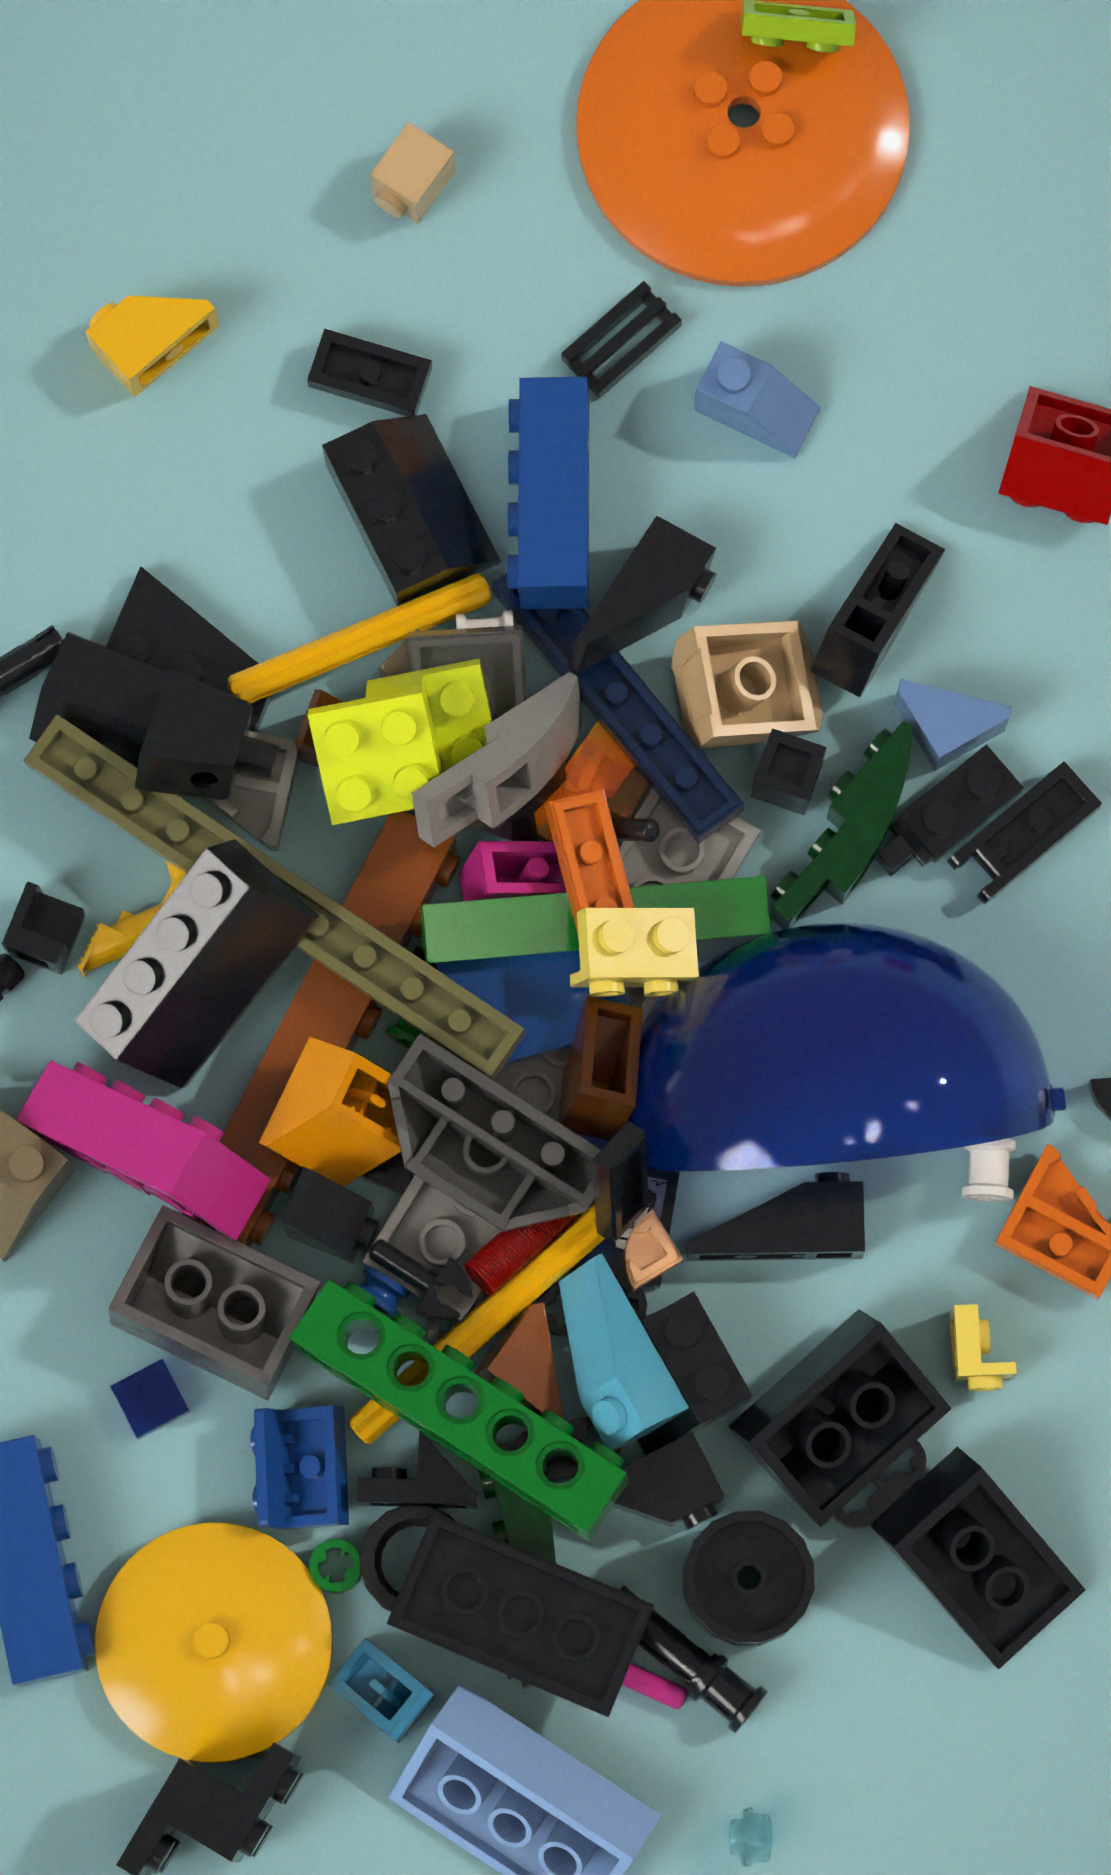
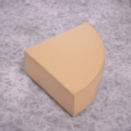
(648, 1252)

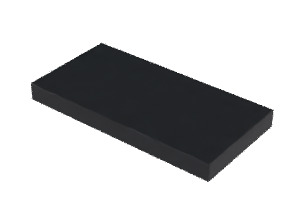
(520, 1614)

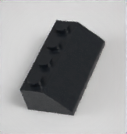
(197, 965)

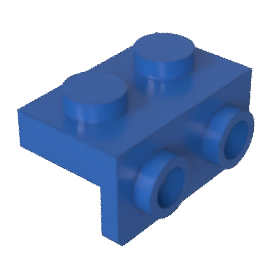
(300, 1467)

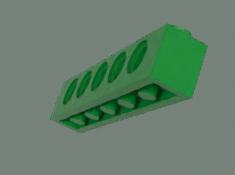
(577, 1504)

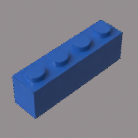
(553, 493)
(35, 1581)

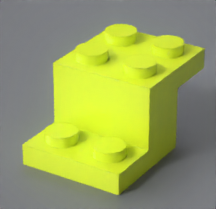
(398, 738)

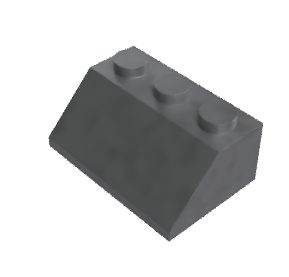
(213, 1302)

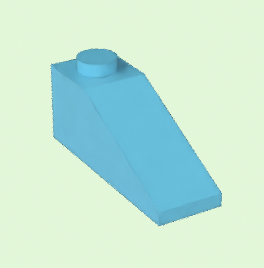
(614, 1359)

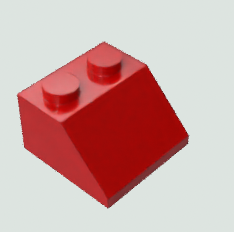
(1061, 457)

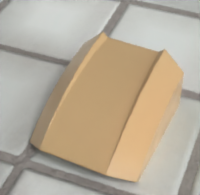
(744, 682)

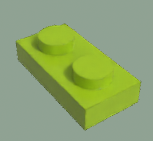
(818, 26)

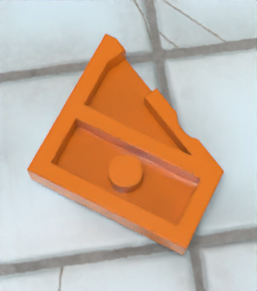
(1059, 1228)

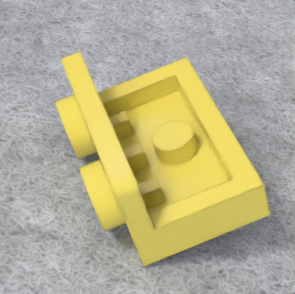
(635, 950)

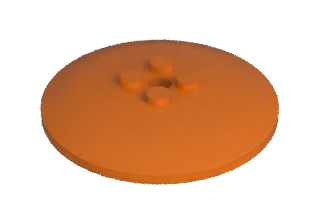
(729, 197)

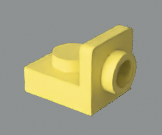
(968, 1341)

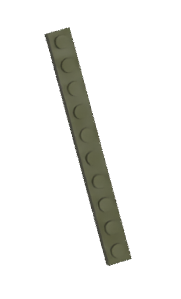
(336, 939)

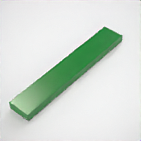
(547, 925)

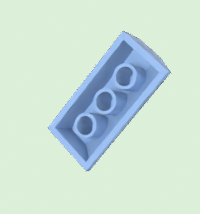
(518, 1796)

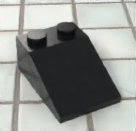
(978, 1557)

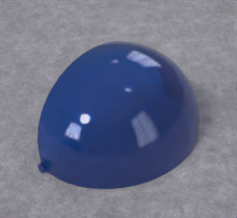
(836, 1054)

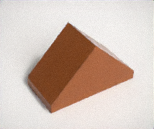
(526, 1360)

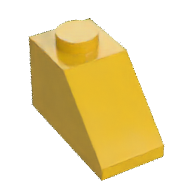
(148, 335)

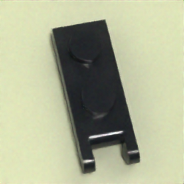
(1028, 829)

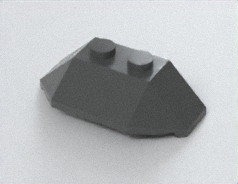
(486, 1142)

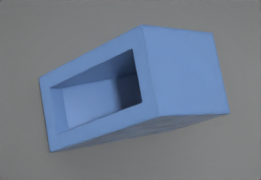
(755, 400)

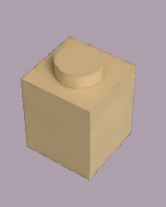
(411, 174)

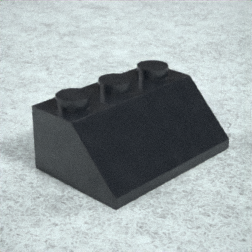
(409, 505)
(840, 1417)

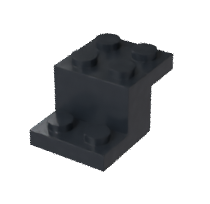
(211, 1812)

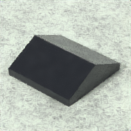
(101, 695)

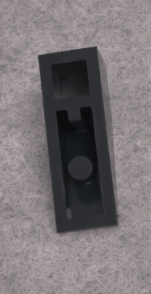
(648, 593)
(876, 610)
(801, 1224)

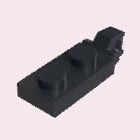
(950, 811)

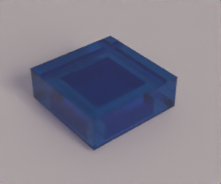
(150, 1399)

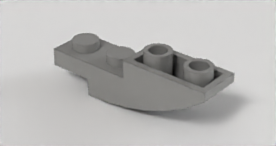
(515, 764)

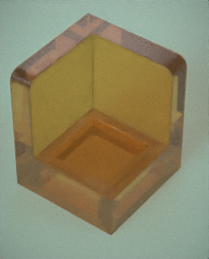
(597, 772)

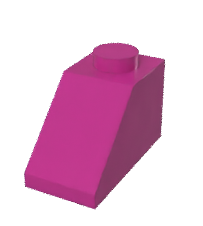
(511, 870)

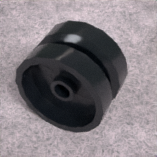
(743, 1614)

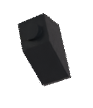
(329, 1217)
(672, 1485)

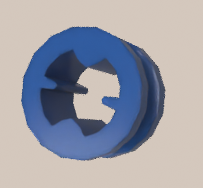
(384, 1290)

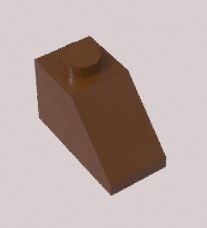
(602, 1069)

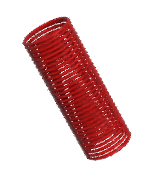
(526, 1255)

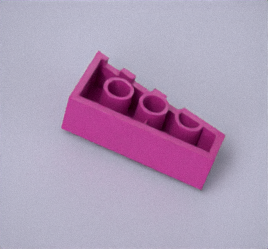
(144, 1145)

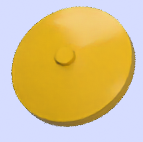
(213, 1642)

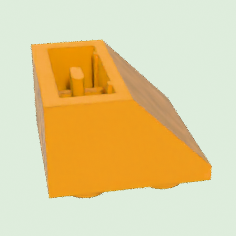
(334, 1114)

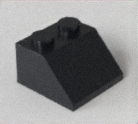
(698, 1367)

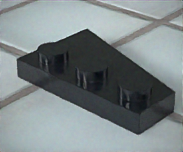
(175, 637)

